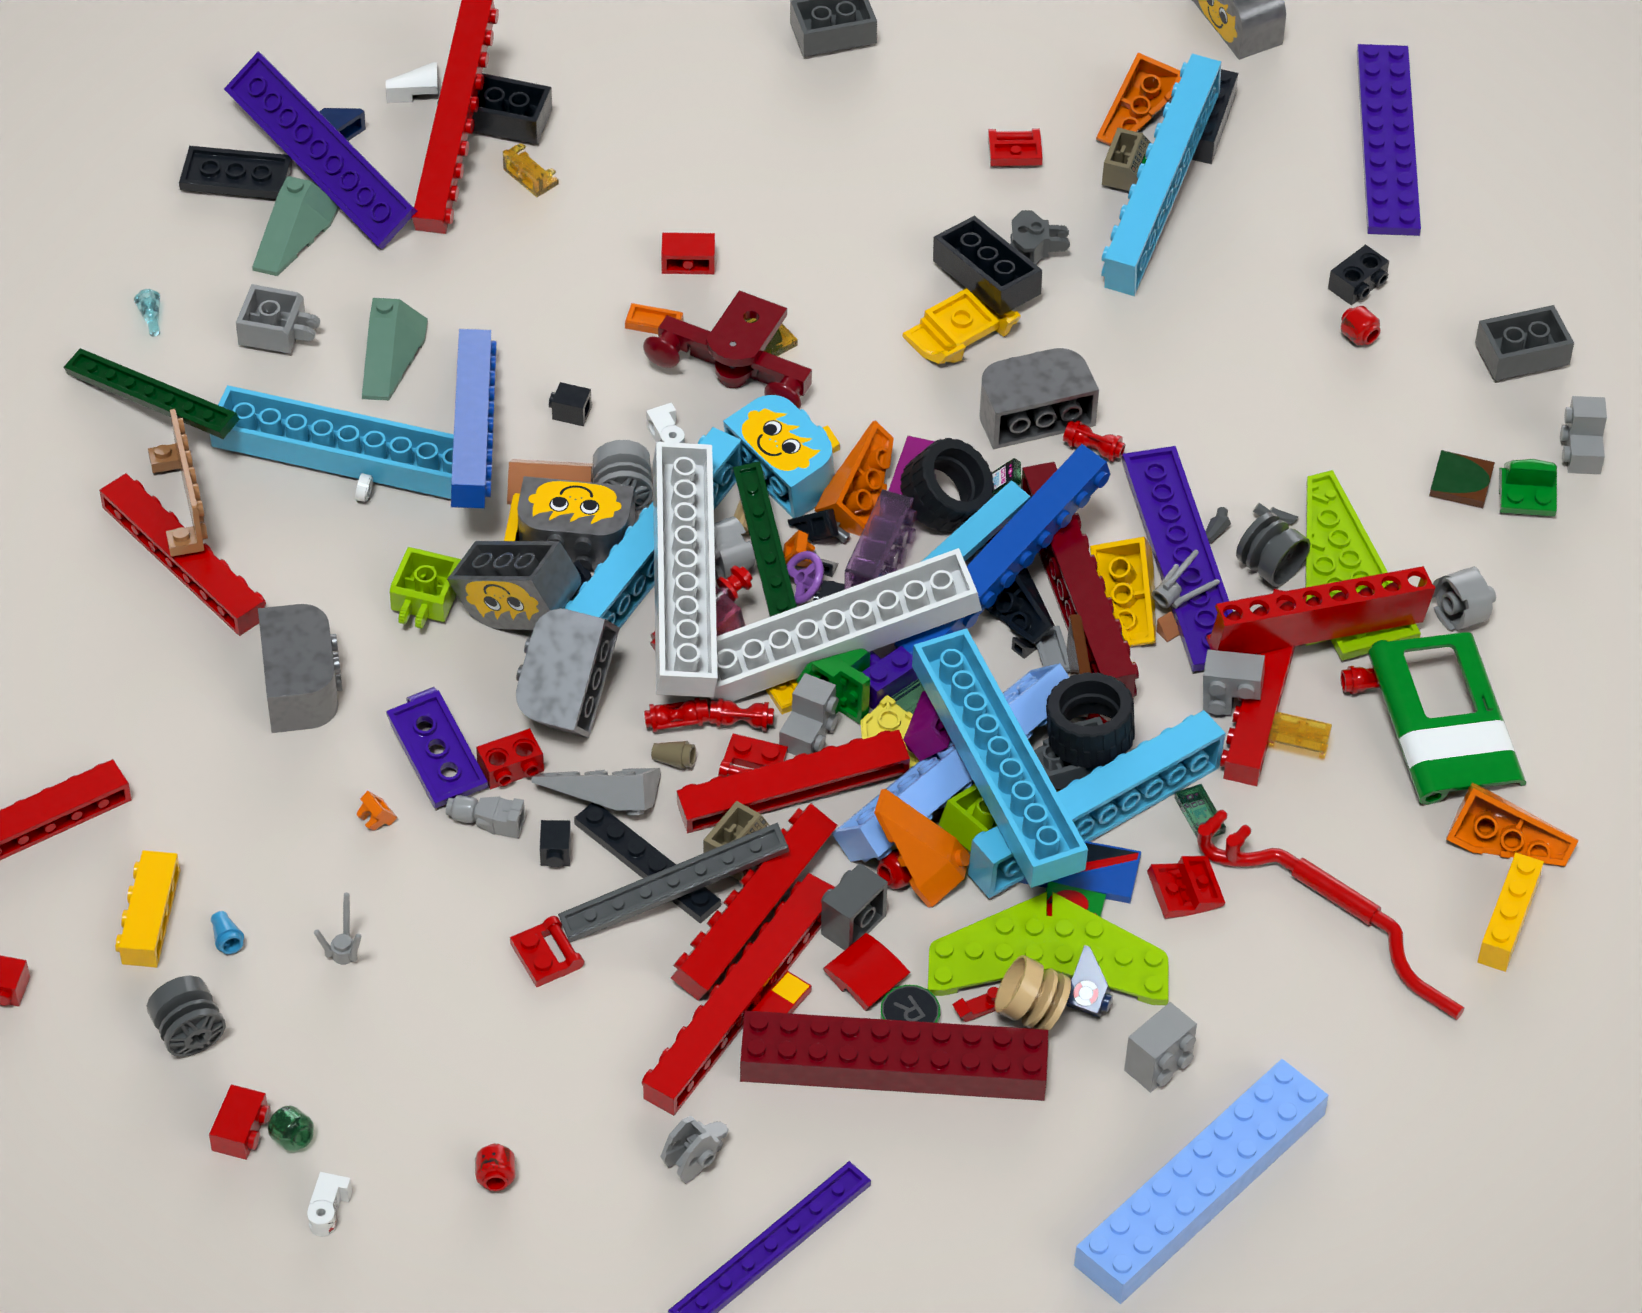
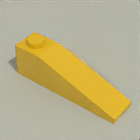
(1130, 584)

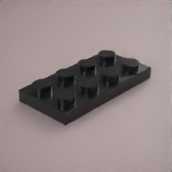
(234, 172)

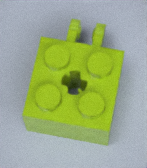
(423, 587)

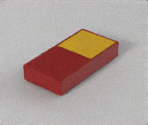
(784, 995)

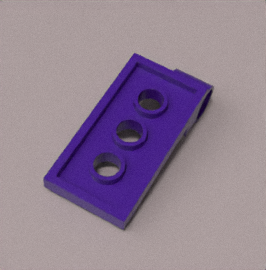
(431, 708)

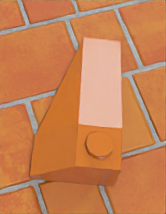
(859, 480)
(1501, 828)
(928, 851)

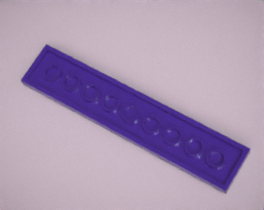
(1388, 140)
(320, 150)
(1173, 534)

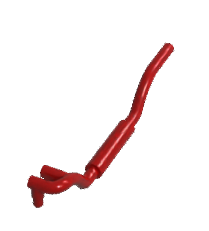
(1329, 888)

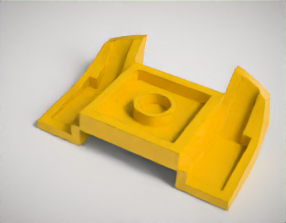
(954, 325)

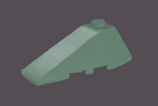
(295, 221)
(392, 341)

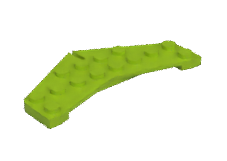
(990, 946)

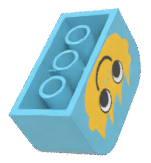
(791, 451)

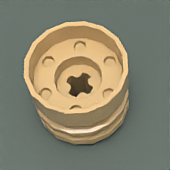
(1032, 994)

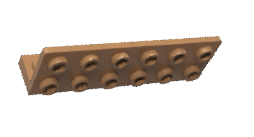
(173, 457)

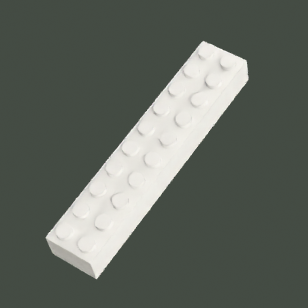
(684, 570)
(844, 621)

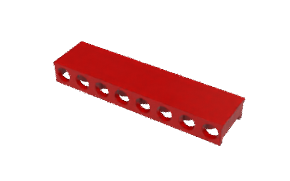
(1322, 616)

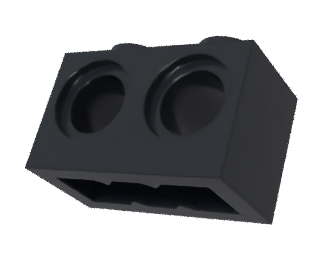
(1358, 275)

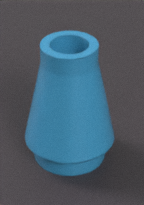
(226, 934)

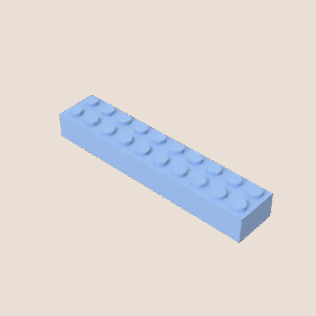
(942, 775)
(1200, 1181)

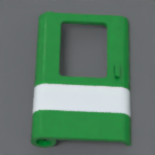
(1453, 749)

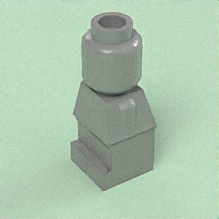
(491, 813)

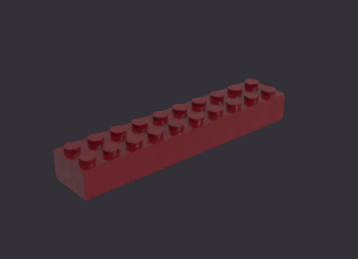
(1081, 590)
(894, 1055)

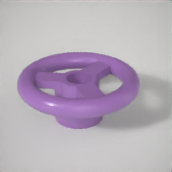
(808, 579)

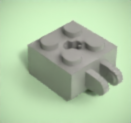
(274, 319)

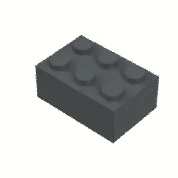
(832, 24)
(1524, 342)

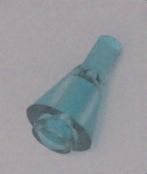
(148, 304)

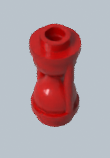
(1108, 446)
(1358, 679)
(688, 713)
(727, 713)

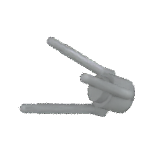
(1169, 590)
(342, 947)

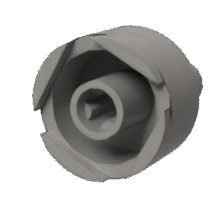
(731, 547)
(1463, 599)

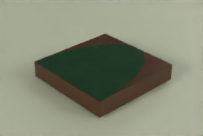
(1462, 479)

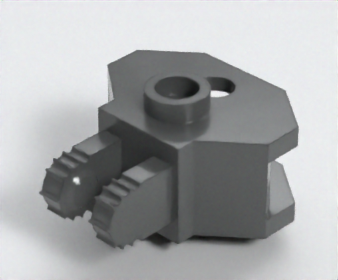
(1036, 237)

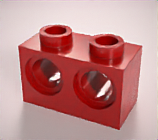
(510, 758)

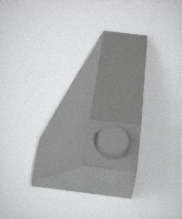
(623, 790)

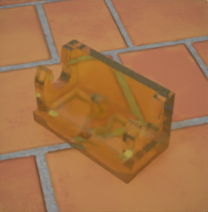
(527, 171)
(1300, 733)

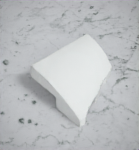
(418, 81)

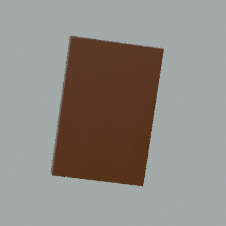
(1077, 648)

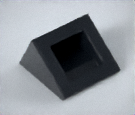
(829, 567)
(1022, 647)

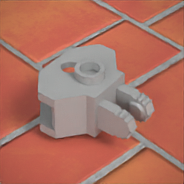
(693, 1147)

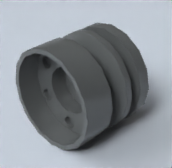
(1273, 549)
(186, 1016)

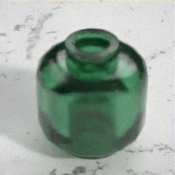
(291, 1128)

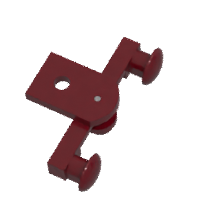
(735, 347)

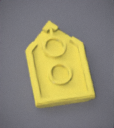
(887, 717)

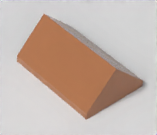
(545, 469)

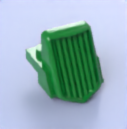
(1528, 487)
(851, 684)

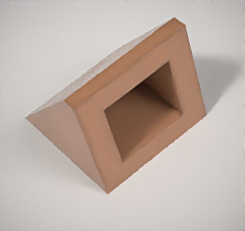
(1167, 627)

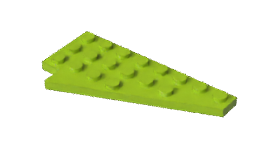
(1340, 553)

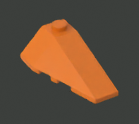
(1140, 97)

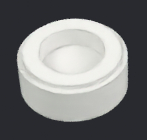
(364, 487)

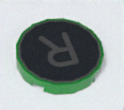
(910, 1004)

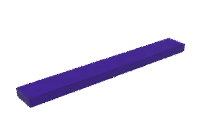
(775, 1242)

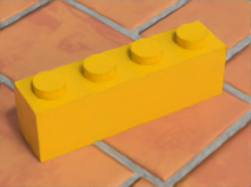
(148, 908)
(1510, 912)

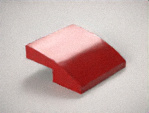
(1186, 886)
(866, 970)

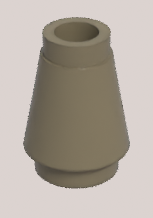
(676, 754)

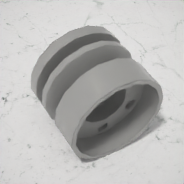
(627, 465)

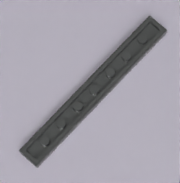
(673, 882)

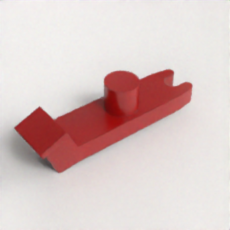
(977, 1006)

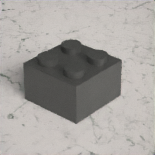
(853, 906)

